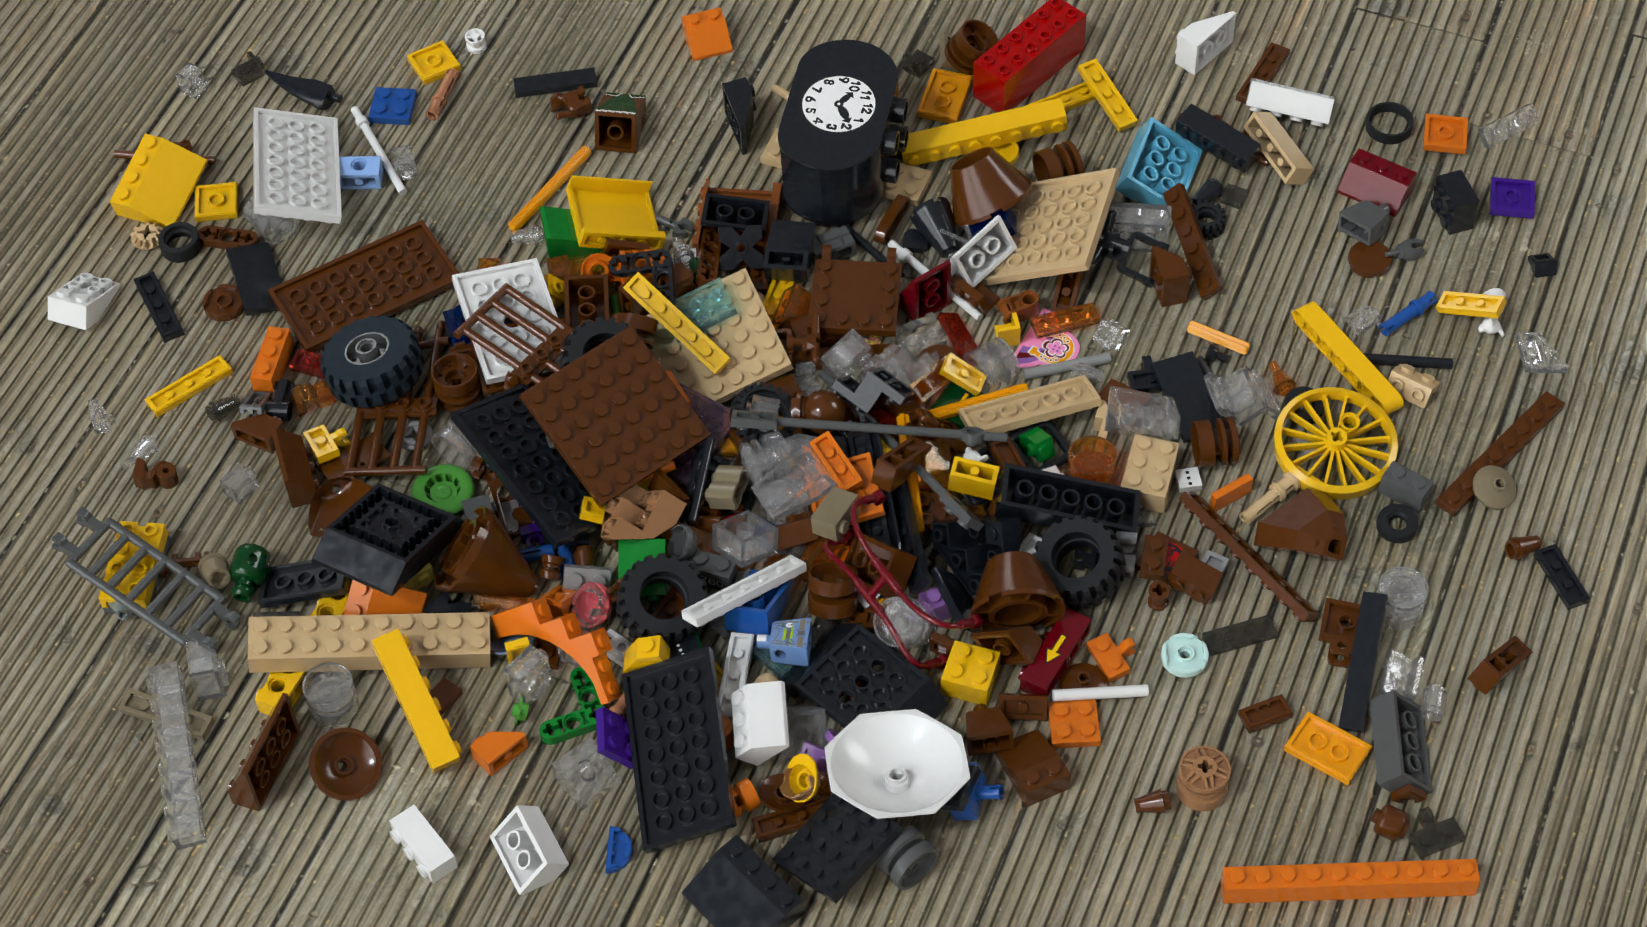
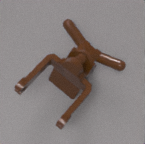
(805, 348)

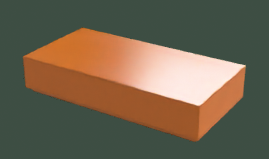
(1231, 492)

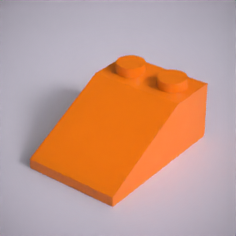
(368, 601)

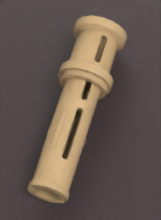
(1276, 493)

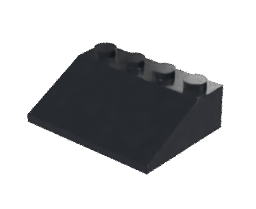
(742, 890)

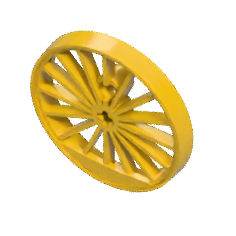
(1324, 442)

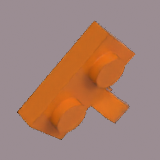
(1111, 658)

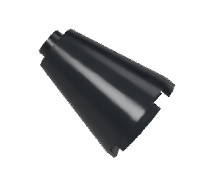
(932, 217)

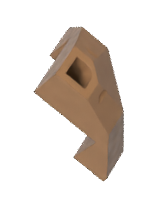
(640, 514)

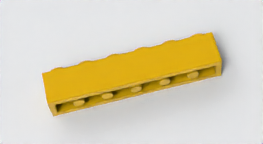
(416, 700)

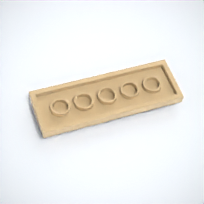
(1032, 406)

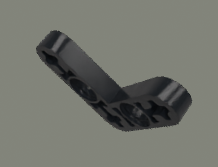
(657, 269)

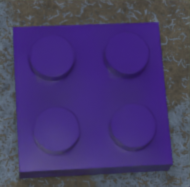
(1512, 197)
(613, 737)

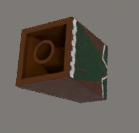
(619, 122)

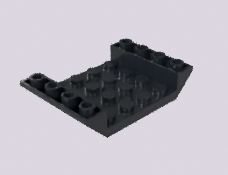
(849, 657)

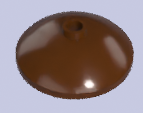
(358, 754)

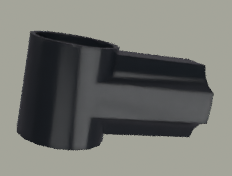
(281, 400)

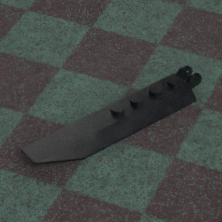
(884, 527)

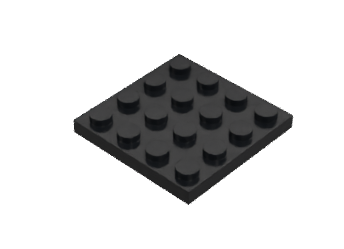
(836, 847)

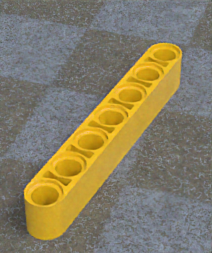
(1346, 357)

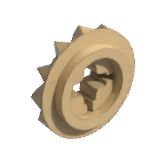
(151, 241)

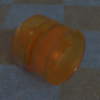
(1092, 459)

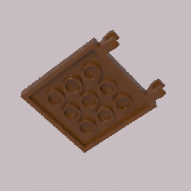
(856, 295)

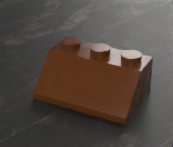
(295, 467)

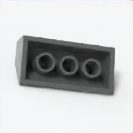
(1399, 743)

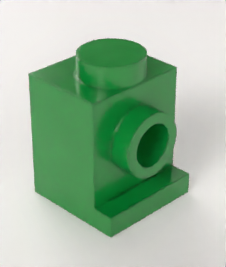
(1037, 444)

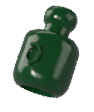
(248, 570)

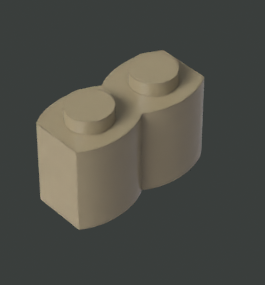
(727, 487)

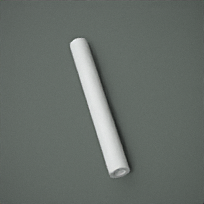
(1100, 692)

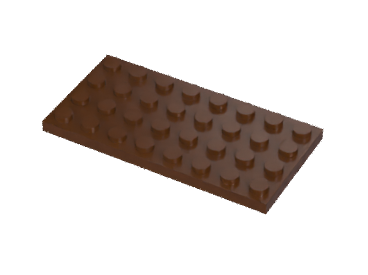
(364, 283)

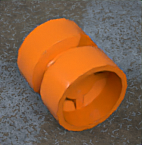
(746, 797)

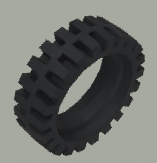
(747, 394)

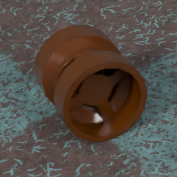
(551, 561)

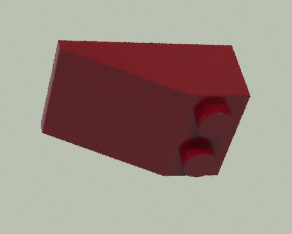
(927, 292)

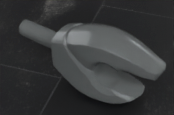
(1406, 250)

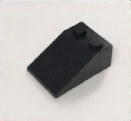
(739, 110)

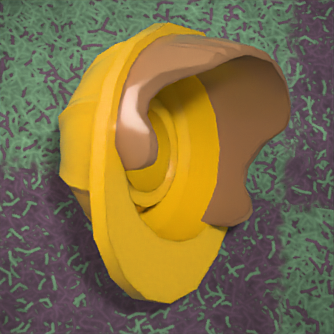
(801, 779)

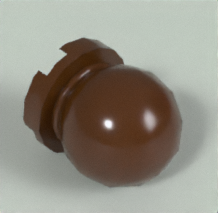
(817, 406)

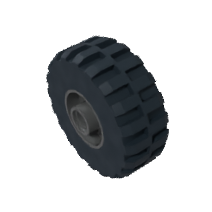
(372, 361)

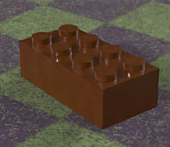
(586, 298)

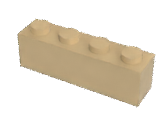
(1279, 148)

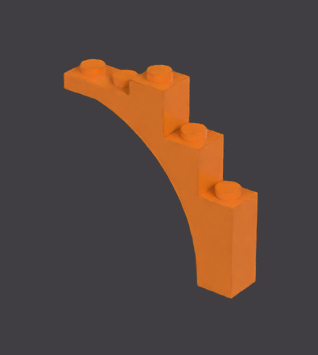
(565, 632)

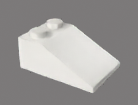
(1204, 41)

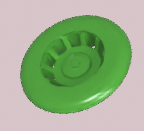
(444, 493)

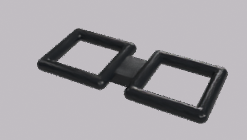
(1054, 432)

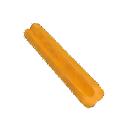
(1218, 337)

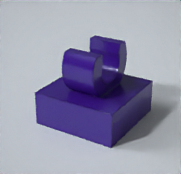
(529, 534)

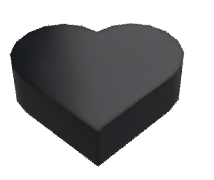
(914, 242)

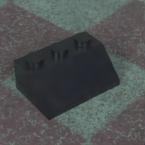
(734, 212)

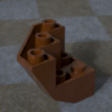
(1305, 525)

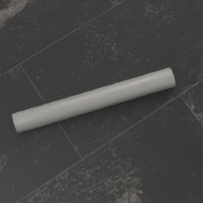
(1065, 366)

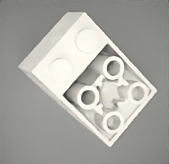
(81, 301)

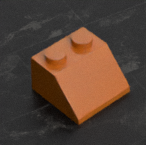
(706, 34)

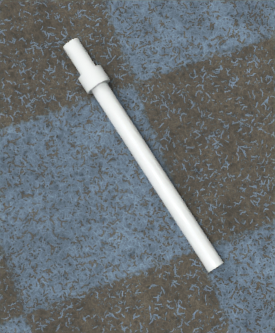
(363, 124)
(907, 257)

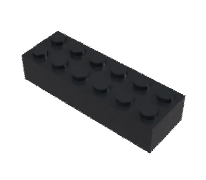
(1048, 497)

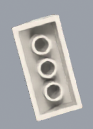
(1290, 101)

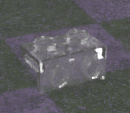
(1401, 675)

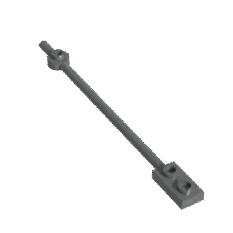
(769, 421)
(952, 504)

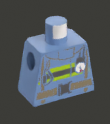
(789, 641)

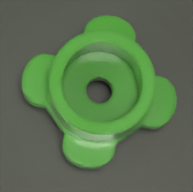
(520, 711)

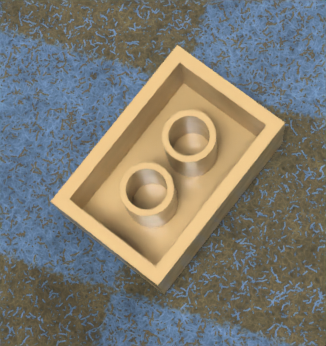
(1151, 470)

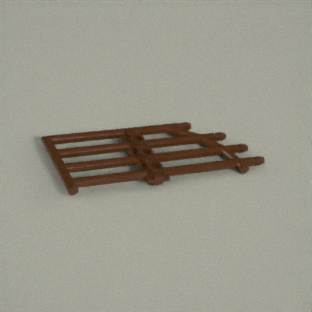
(539, 357)
(402, 409)

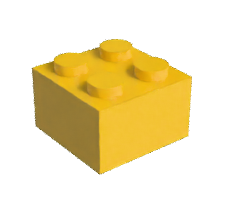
(970, 673)

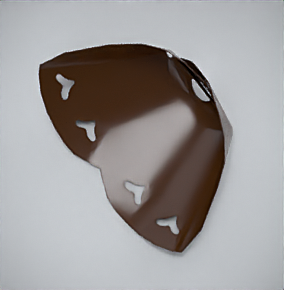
(326, 510)

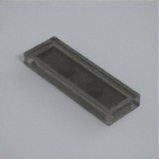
(1239, 635)

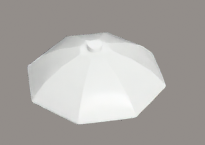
(897, 763)

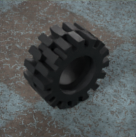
(1213, 212)

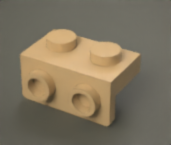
(1413, 385)

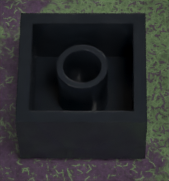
(1455, 202)

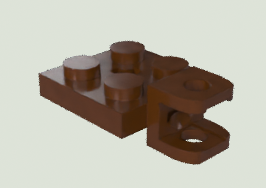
(927, 419)
(1339, 636)

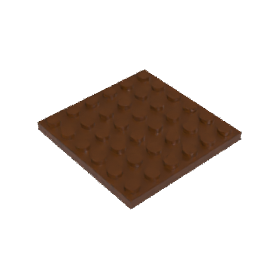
(615, 416)

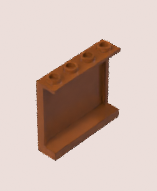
(774, 196)

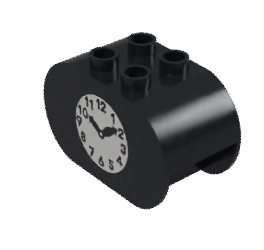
(841, 132)

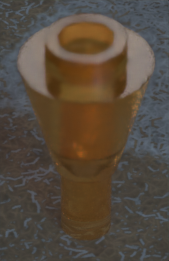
(1281, 380)

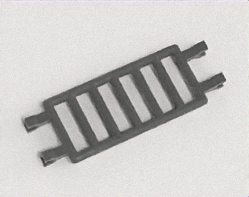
(99, 529)

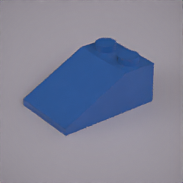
(759, 613)

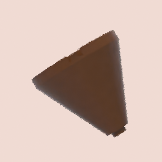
(485, 561)

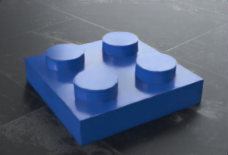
(392, 106)

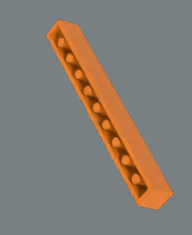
(1349, 881)

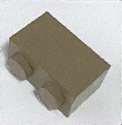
(834, 514)

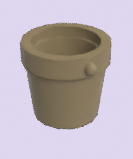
(214, 570)

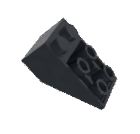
(789, 250)

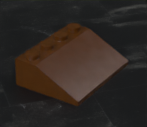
(265, 756)

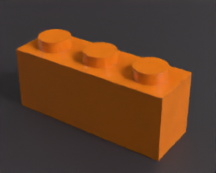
(272, 359)

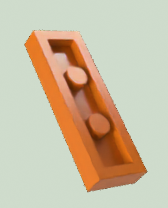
(836, 462)

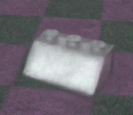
(1142, 414)

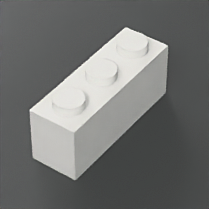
(422, 844)

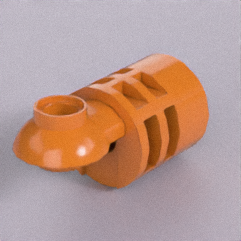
(603, 260)

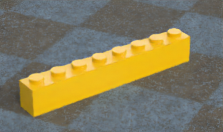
(985, 131)

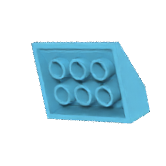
(1157, 163)

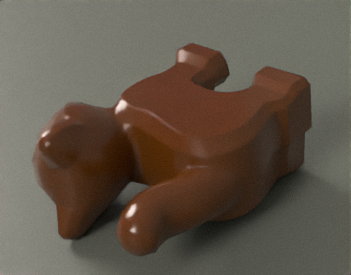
(573, 101)

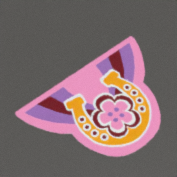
(1046, 349)

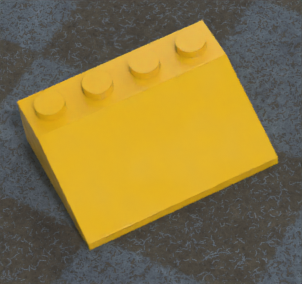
(157, 182)

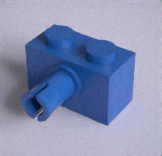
(979, 793)

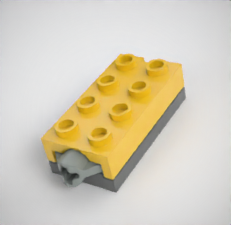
(157, 536)

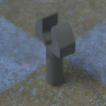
(684, 223)

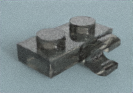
(1435, 836)

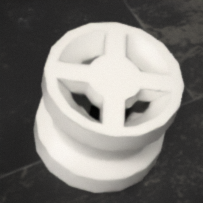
(475, 41)

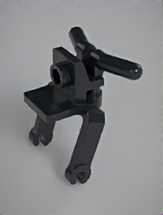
(1119, 249)

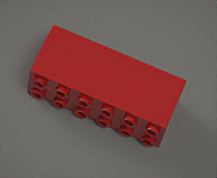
(1029, 55)

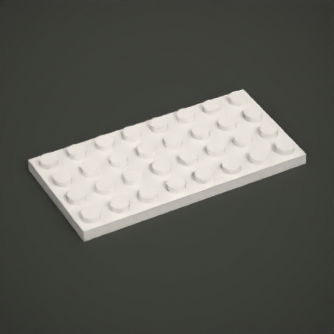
(296, 166)

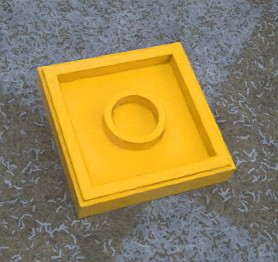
(433, 62)
(216, 201)

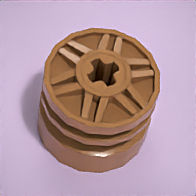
(1203, 778)

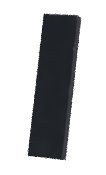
(555, 82)
(158, 307)

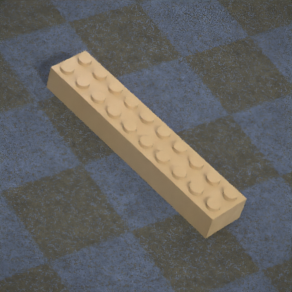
(308, 641)

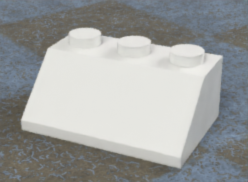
(983, 252)
(759, 721)
(528, 849)

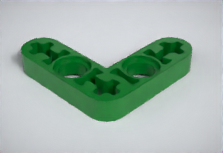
(583, 716)

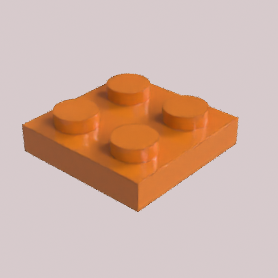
(1445, 134)
(1073, 724)

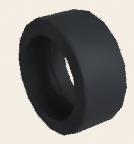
(176, 230)

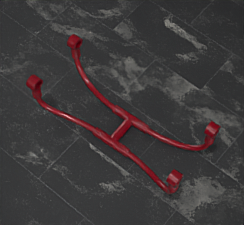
(878, 498)

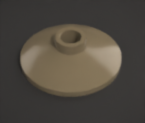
(1488, 492)

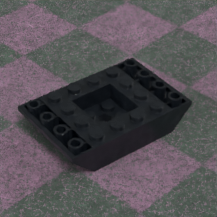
(385, 539)

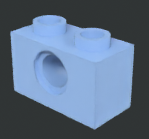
(361, 172)

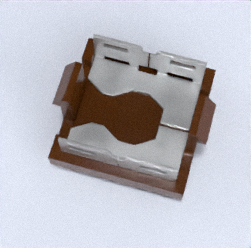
(511, 515)

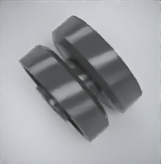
(908, 859)

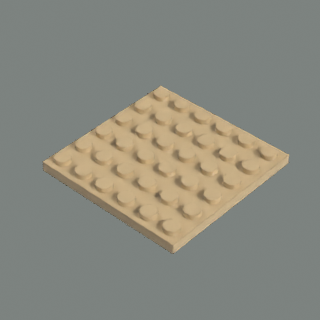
(1057, 226)
(744, 337)

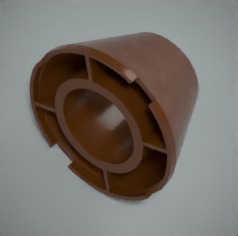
(984, 184)
(1017, 593)

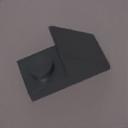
(444, 604)

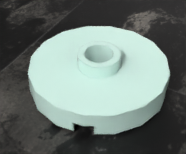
(1184, 645)

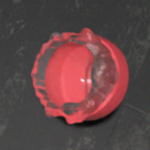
(592, 604)

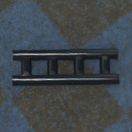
(698, 481)

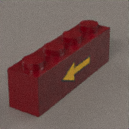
(1055, 653)

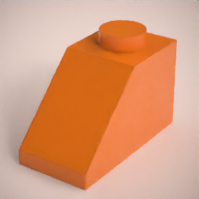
(497, 749)

